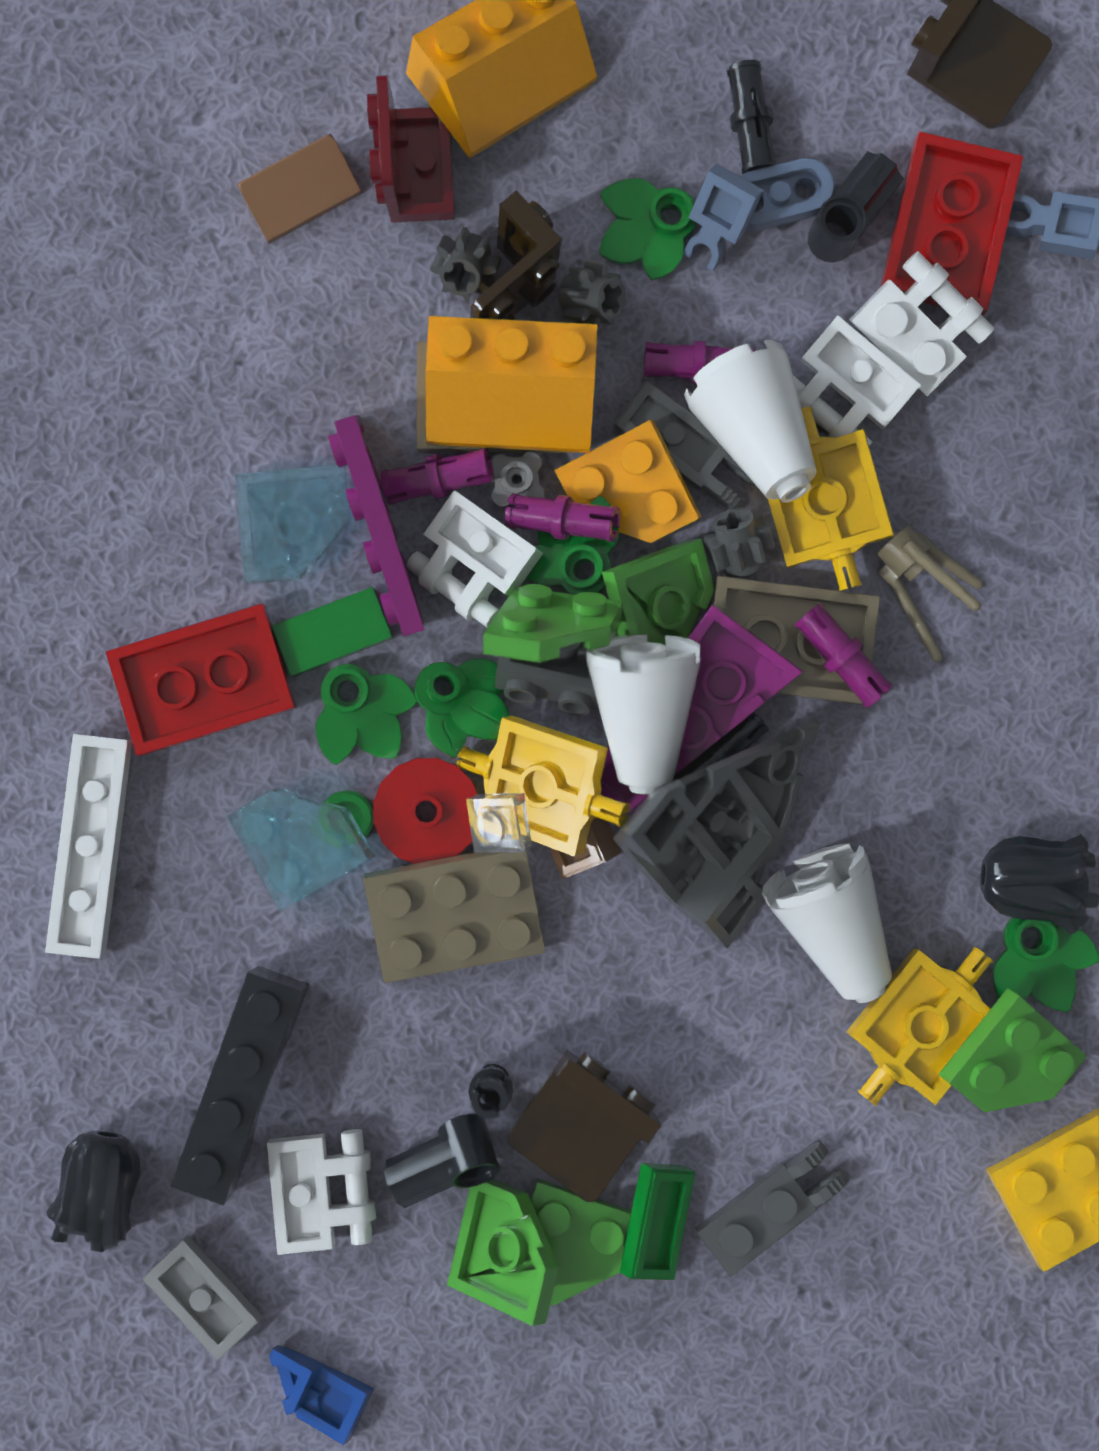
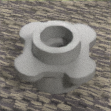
(506, 468)

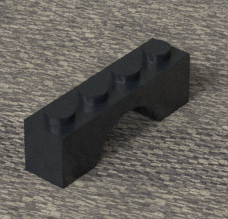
(238, 1085)

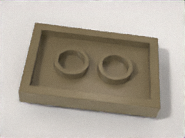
(772, 611)
(453, 913)

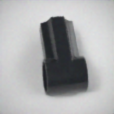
(854, 206)
(457, 1158)

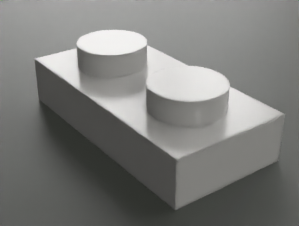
(202, 1297)

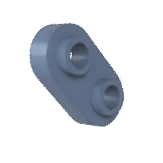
(779, 199)

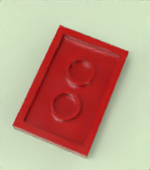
(954, 214)
(201, 680)

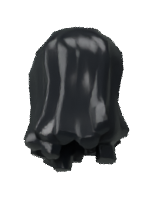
(1040, 880)
(96, 1190)

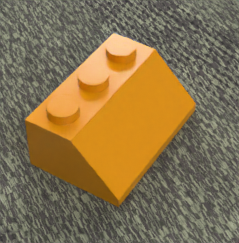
(500, 66)
(510, 384)

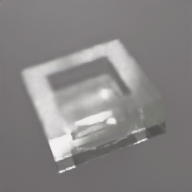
(499, 822)

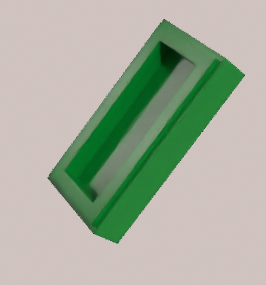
(332, 632)
(657, 1221)

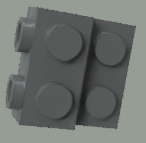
(558, 679)

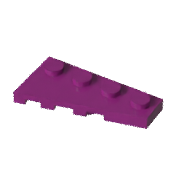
(367, 503)
(732, 682)

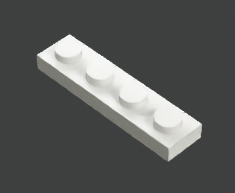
(88, 846)

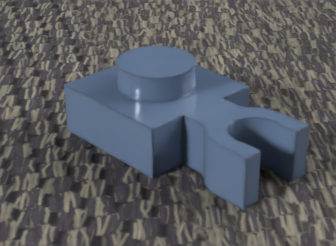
(723, 211)
(1067, 225)

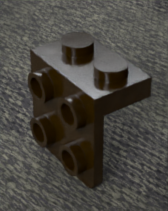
(978, 58)
(534, 250)
(583, 1125)

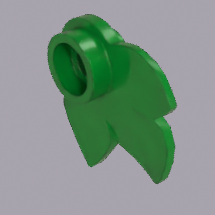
(639, 228)
(563, 558)
(468, 711)
(368, 719)
(1047, 967)

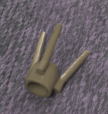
(908, 556)

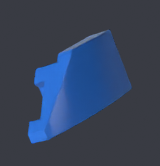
(320, 1394)

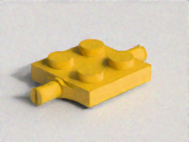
(840, 509)
(556, 776)
(920, 1024)

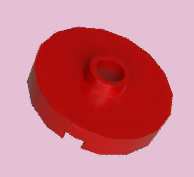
(397, 806)

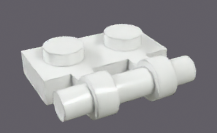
(909, 336)
(857, 373)
(481, 544)
(303, 1196)

